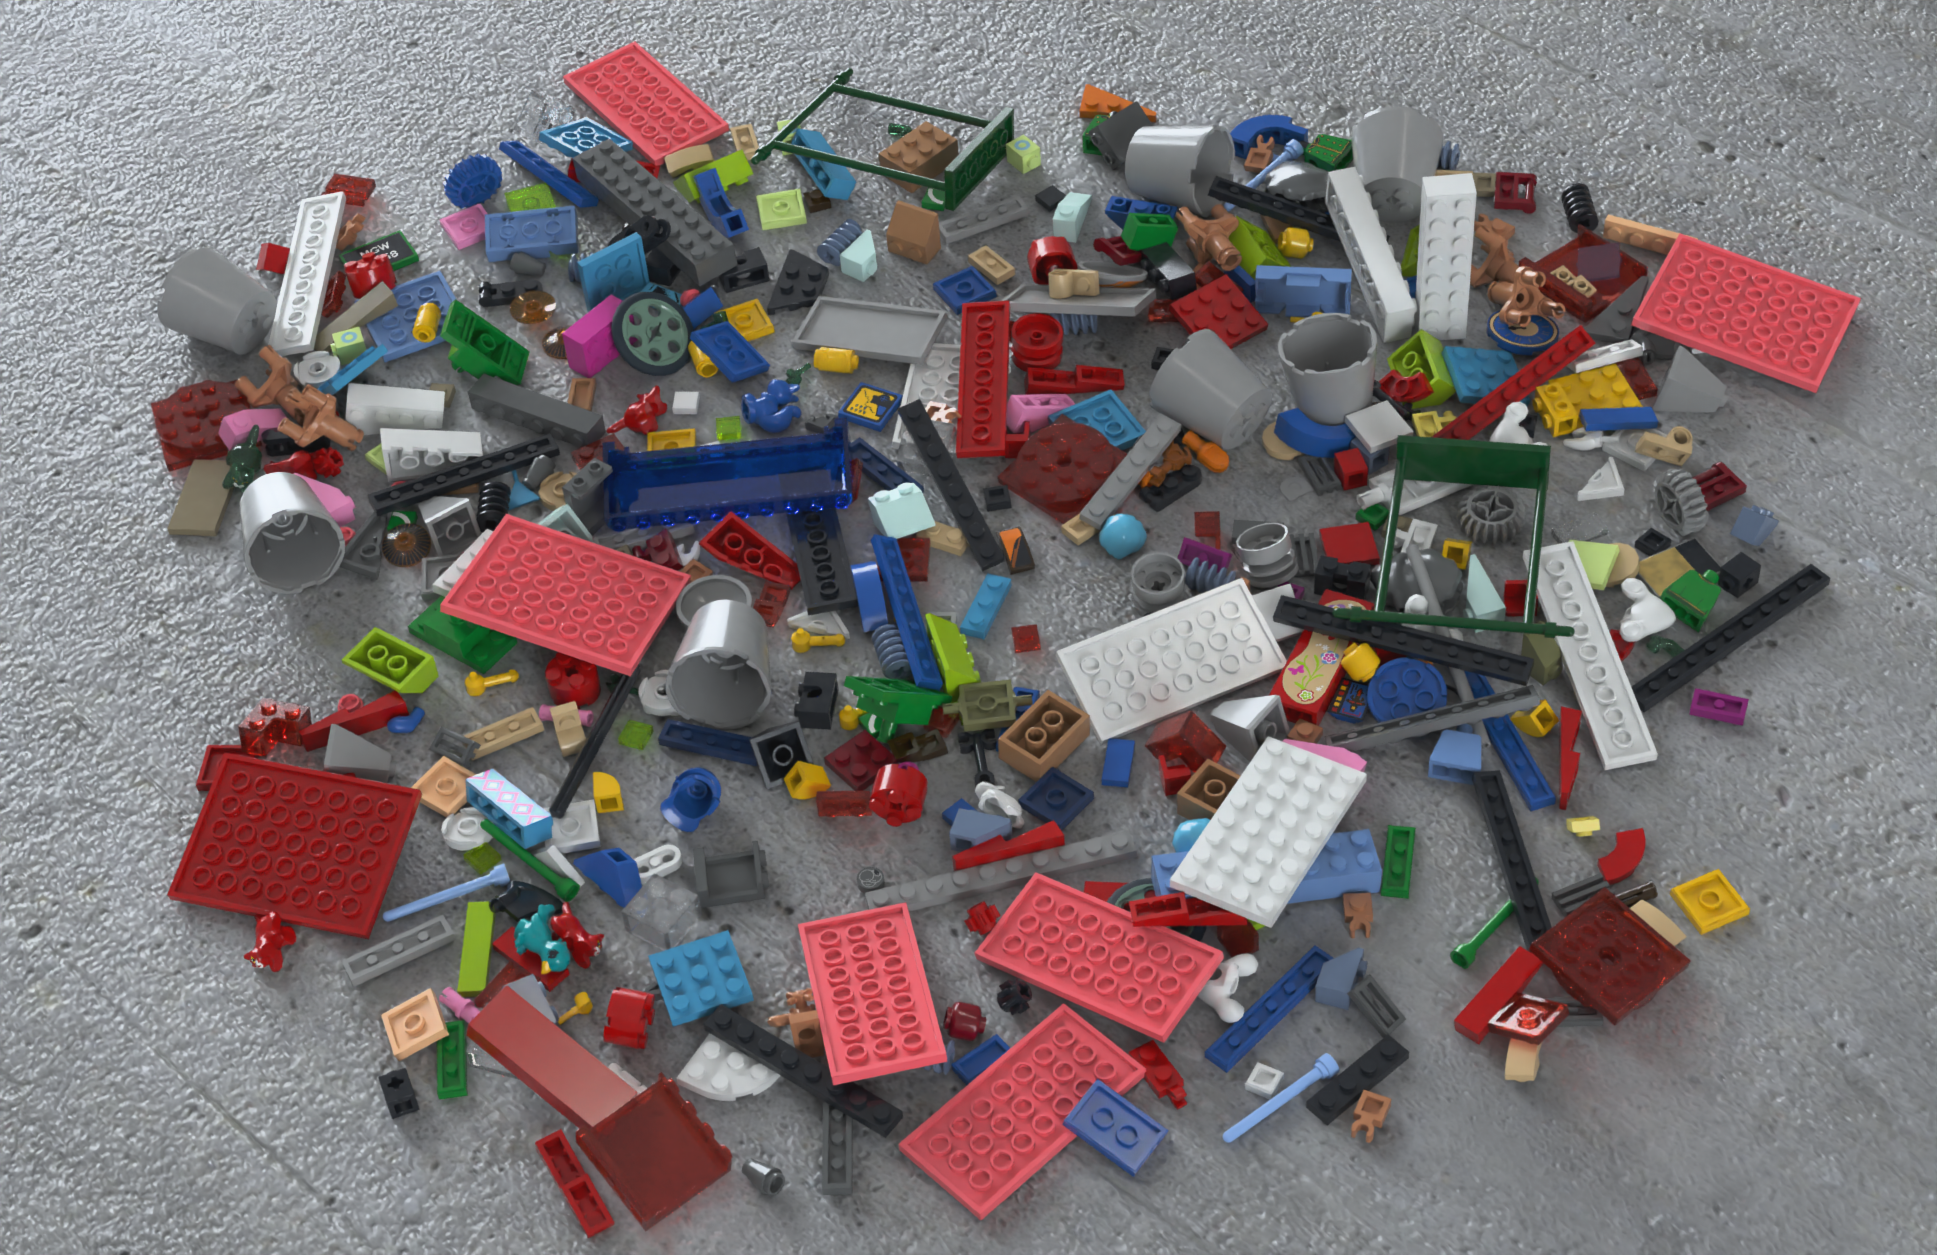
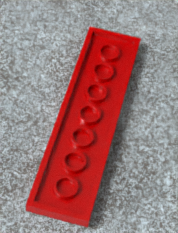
(983, 379)

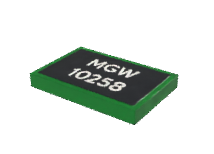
(394, 245)

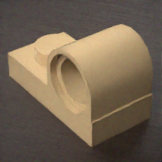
(1070, 282)
(1673, 448)
(568, 728)

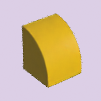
(1458, 551)
(1536, 721)
(805, 780)
(607, 793)

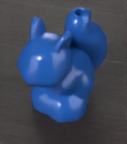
(765, 409)

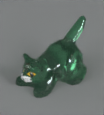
(244, 462)

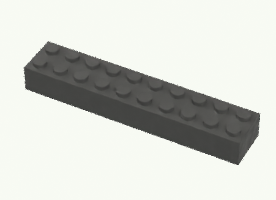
(635, 193)

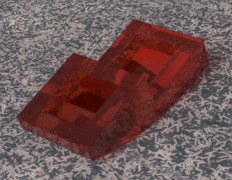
(772, 602)

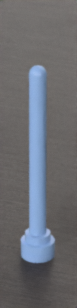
(1291, 151)
(497, 877)
(1324, 1068)

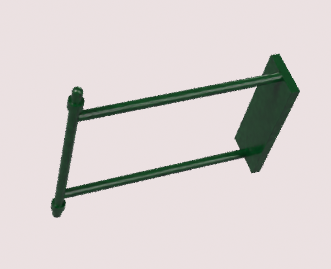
(960, 175)
(1473, 464)

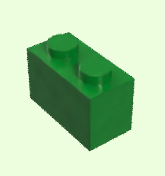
(1148, 230)

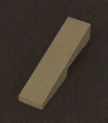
(368, 308)

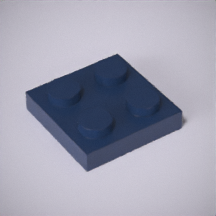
(1056, 798)

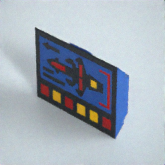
(1349, 701)

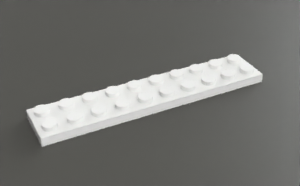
(307, 274)
(1592, 659)

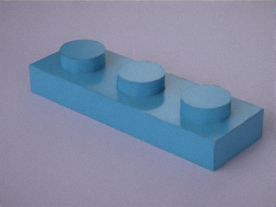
(985, 606)

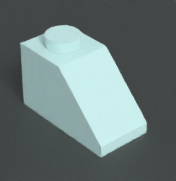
(859, 258)

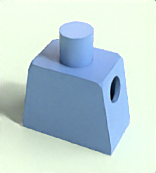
(1456, 755)

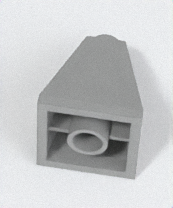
(1689, 386)
(450, 524)
(1250, 722)
(355, 755)

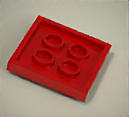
(1221, 309)

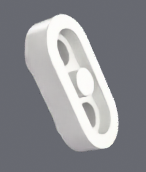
(656, 861)

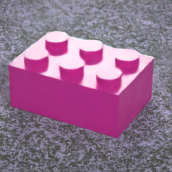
(590, 339)

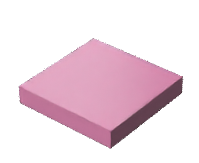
(465, 226)

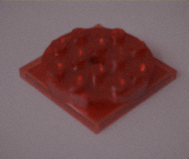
(191, 421)
(1056, 489)
(1610, 931)

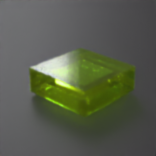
(728, 428)
(635, 734)
(482, 857)

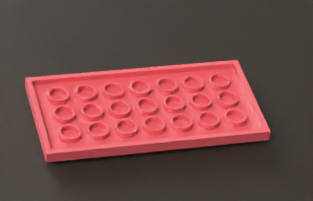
(645, 103)
(1098, 958)
(871, 994)
(1014, 1111)

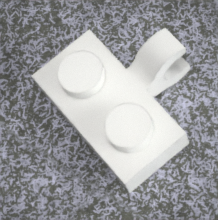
(1419, 533)

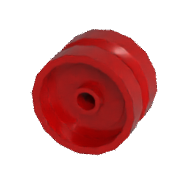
(1036, 342)

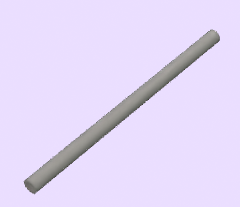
(1459, 677)

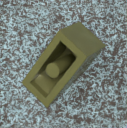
(1545, 654)

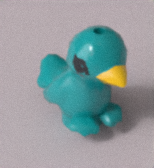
(537, 938)

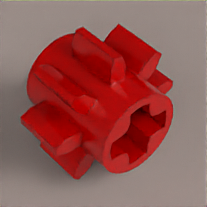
(328, 462)
(982, 918)

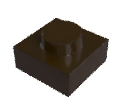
(816, 201)

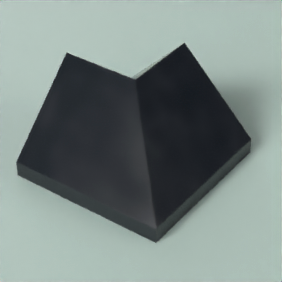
(778, 751)

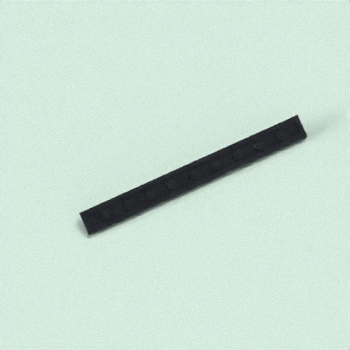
(1729, 636)
(1406, 641)

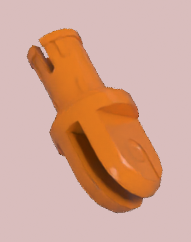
(1207, 452)

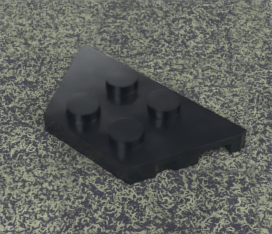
(798, 283)

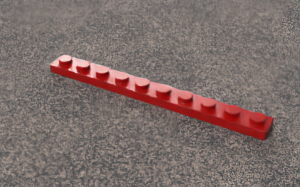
(1518, 386)

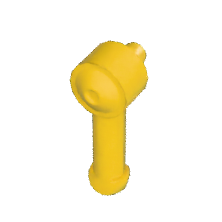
(803, 641)
(476, 684)
(849, 717)

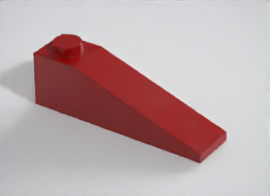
(746, 549)

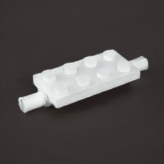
(1414, 492)

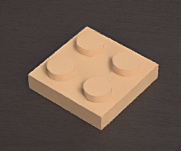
(444, 787)
(414, 1024)

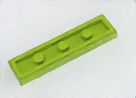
(476, 949)

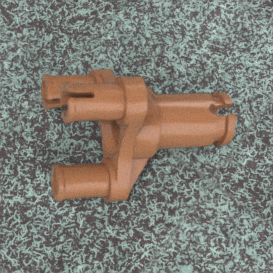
(1211, 237)
(1498, 264)
(1523, 298)
(276, 386)
(319, 420)

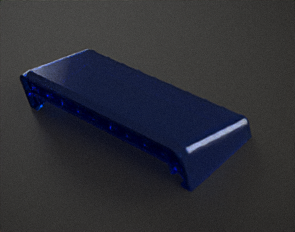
(728, 477)

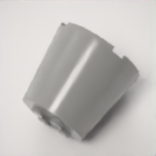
(1393, 153)
(1179, 164)
(216, 302)
(1329, 366)
(1210, 391)
(288, 534)
(722, 667)

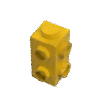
(1555, 409)

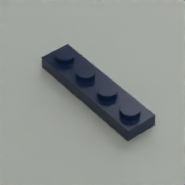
(879, 467)
(707, 742)

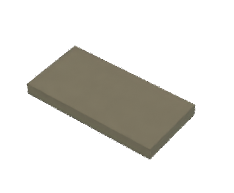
(202, 500)

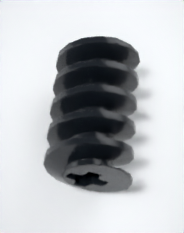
(1579, 207)
(492, 505)

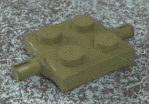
(987, 705)

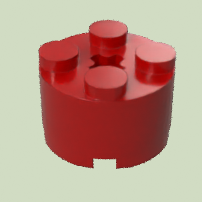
(1048, 255)
(368, 273)
(572, 680)
(898, 794)
(628, 1018)

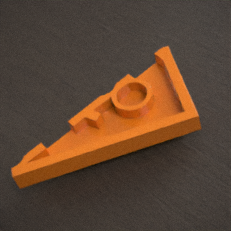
(1097, 101)

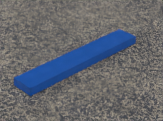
(549, 174)
(1267, 1010)

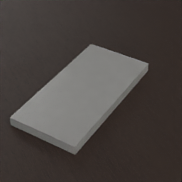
(1110, 301)
(871, 329)

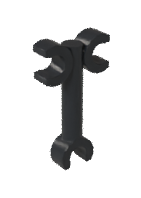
(1405, 412)
(978, 743)

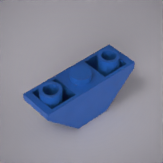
(1120, 207)
(613, 873)

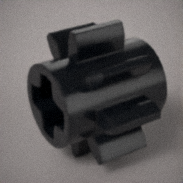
(1014, 996)

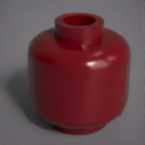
(964, 1021)

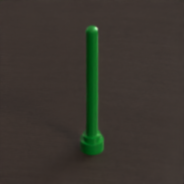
(565, 887)
(1465, 953)

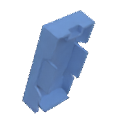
(531, 232)
(1302, 290)

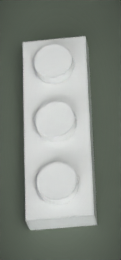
(1606, 356)

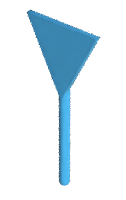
(520, 494)

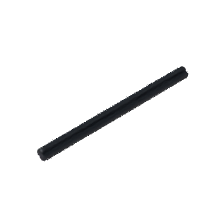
(592, 744)

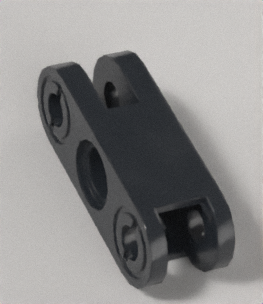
(649, 231)

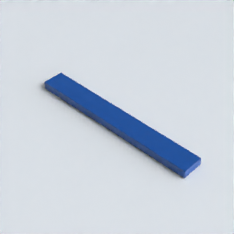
(906, 612)
(1513, 751)

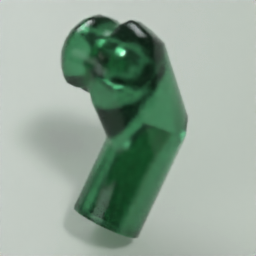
(898, 129)
(1669, 645)

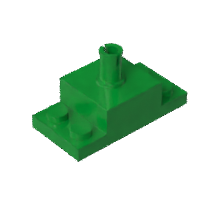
(481, 346)
(461, 639)
(895, 702)

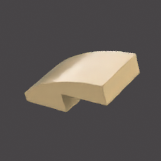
(688, 158)
(1578, 283)
(1659, 922)
(1522, 1061)

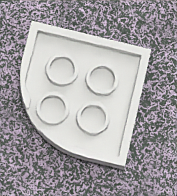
(724, 1072)

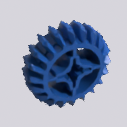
(472, 181)

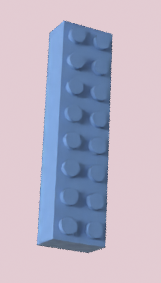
(1343, 866)

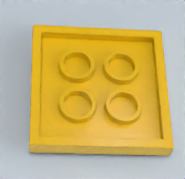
(1598, 389)

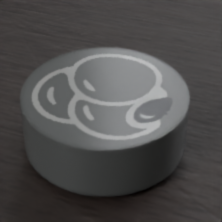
(870, 879)

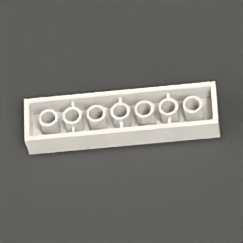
(1370, 254)
(1445, 255)

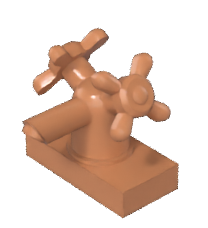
(803, 1023)

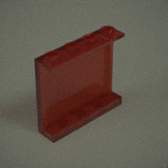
(1607, 290)
(655, 1152)

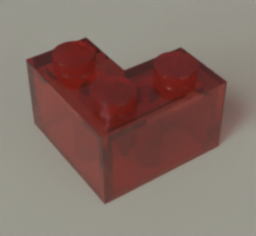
(272, 723)
(1186, 739)

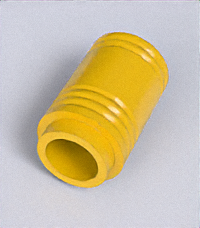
(427, 322)
(836, 360)
(701, 361)

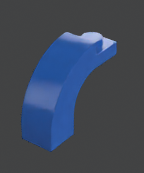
(1268, 126)
(717, 206)
(1310, 437)
(869, 595)

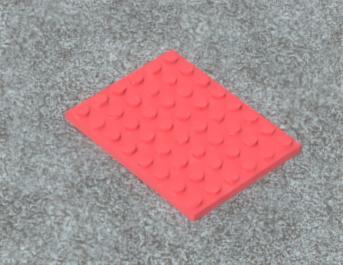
(1747, 312)
(566, 594)

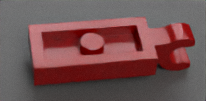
(1160, 1073)

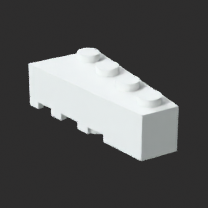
(393, 408)
(422, 452)

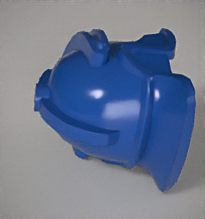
(691, 798)

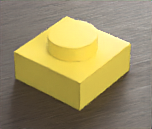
(1583, 825)

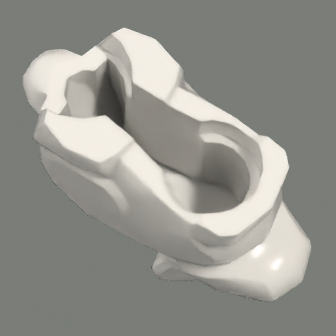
(996, 802)

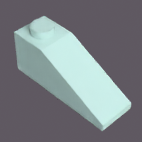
(1071, 215)
(1482, 598)

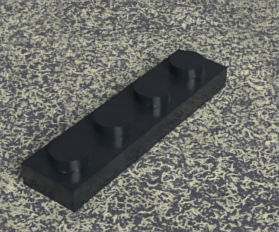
(1359, 1076)

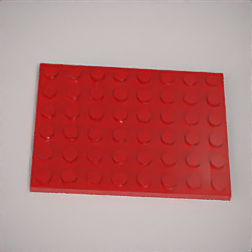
(295, 845)

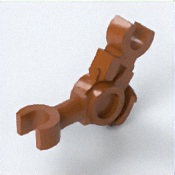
(1173, 460)

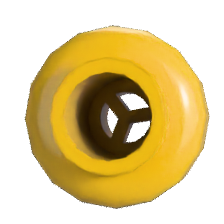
(1295, 242)
(1360, 661)

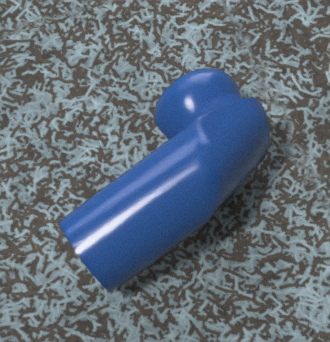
(406, 724)

